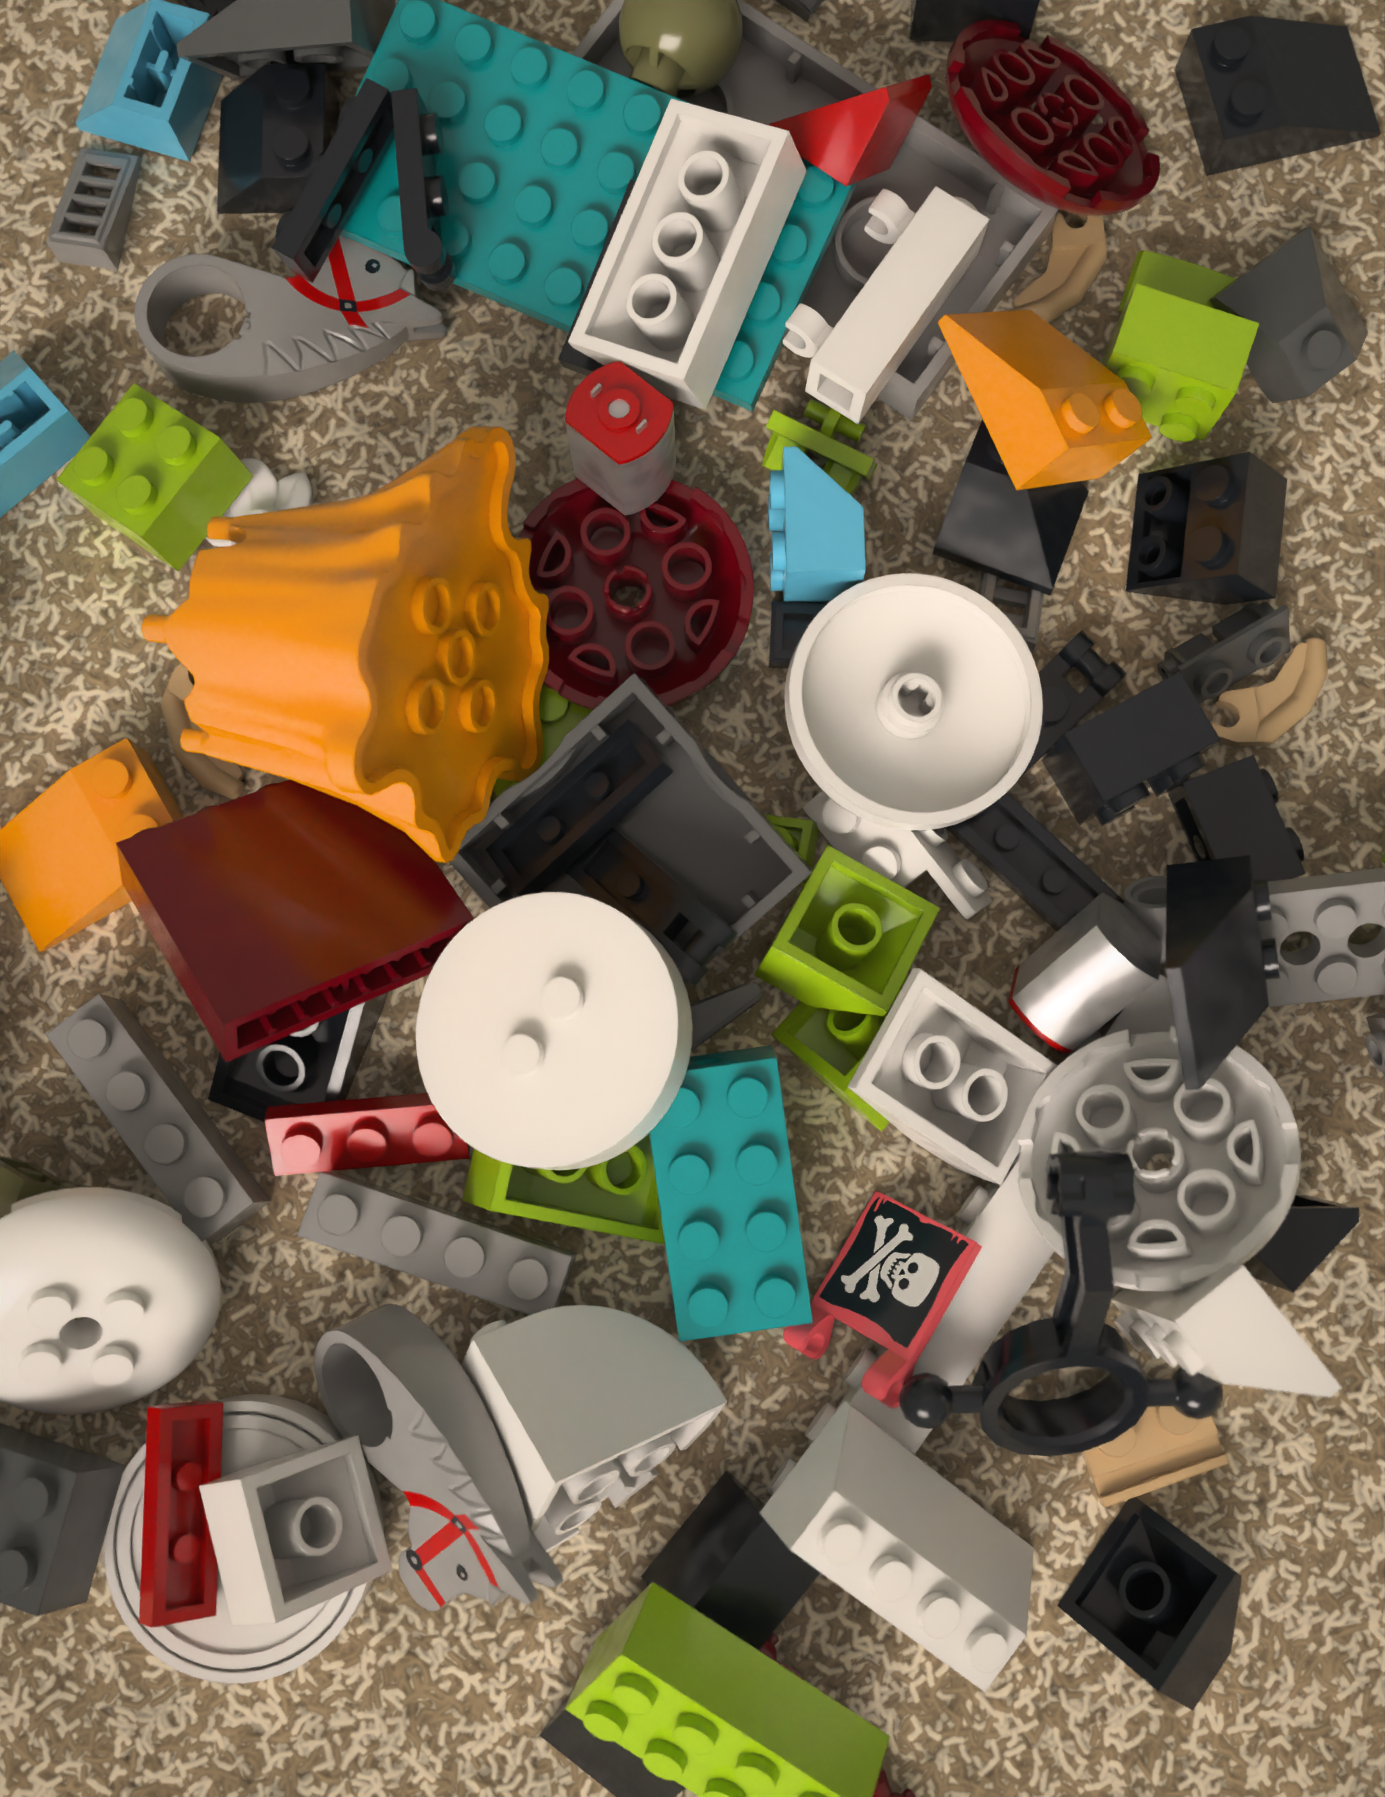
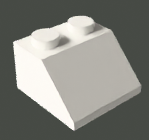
(295, 1531)

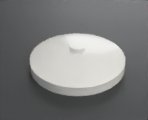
(913, 701)

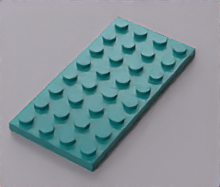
(539, 172)

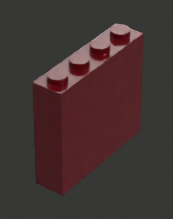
(287, 910)

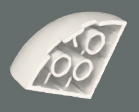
(587, 1407)

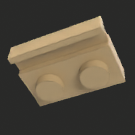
(1154, 1454)

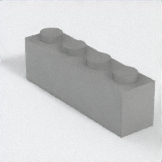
(158, 1118)
(436, 1244)

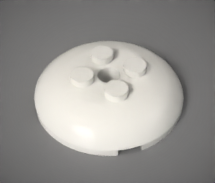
(1229, 1145)
(130, 1274)

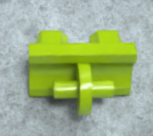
(843, 463)

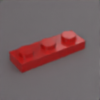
(359, 1134)
(177, 1545)

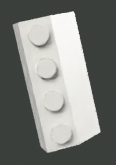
(690, 250)
(1224, 1332)
(907, 1545)

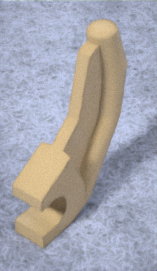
(1072, 266)
(1275, 707)
(209, 772)

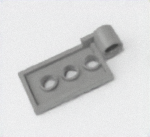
(1323, 905)

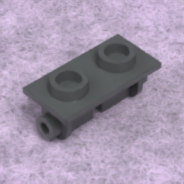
(1248, 642)

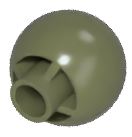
(680, 43)

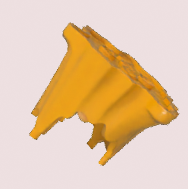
(375, 644)

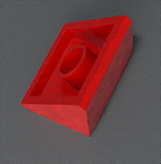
(858, 133)

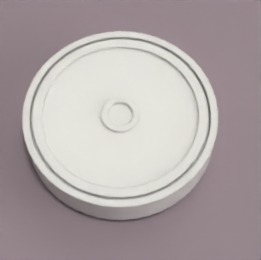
(553, 1032)
(211, 1647)

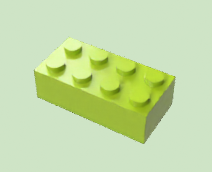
(719, 1710)

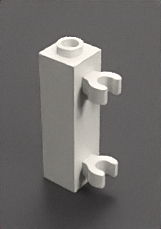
(895, 304)

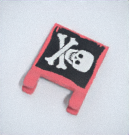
(891, 1288)

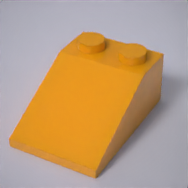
(1043, 398)
(63, 849)

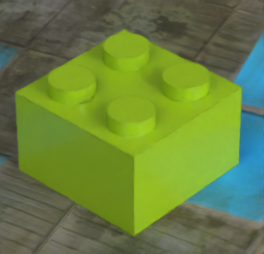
(1179, 360)
(155, 476)

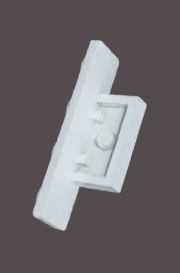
(901, 853)

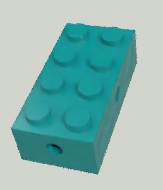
(730, 1199)

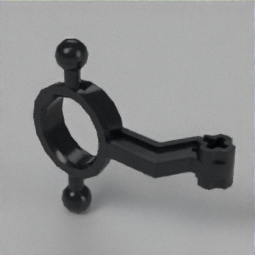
(1084, 1194)

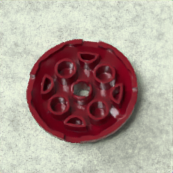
(1033, 116)
(675, 551)

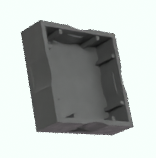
(690, 824)

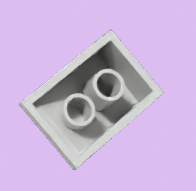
(951, 1078)

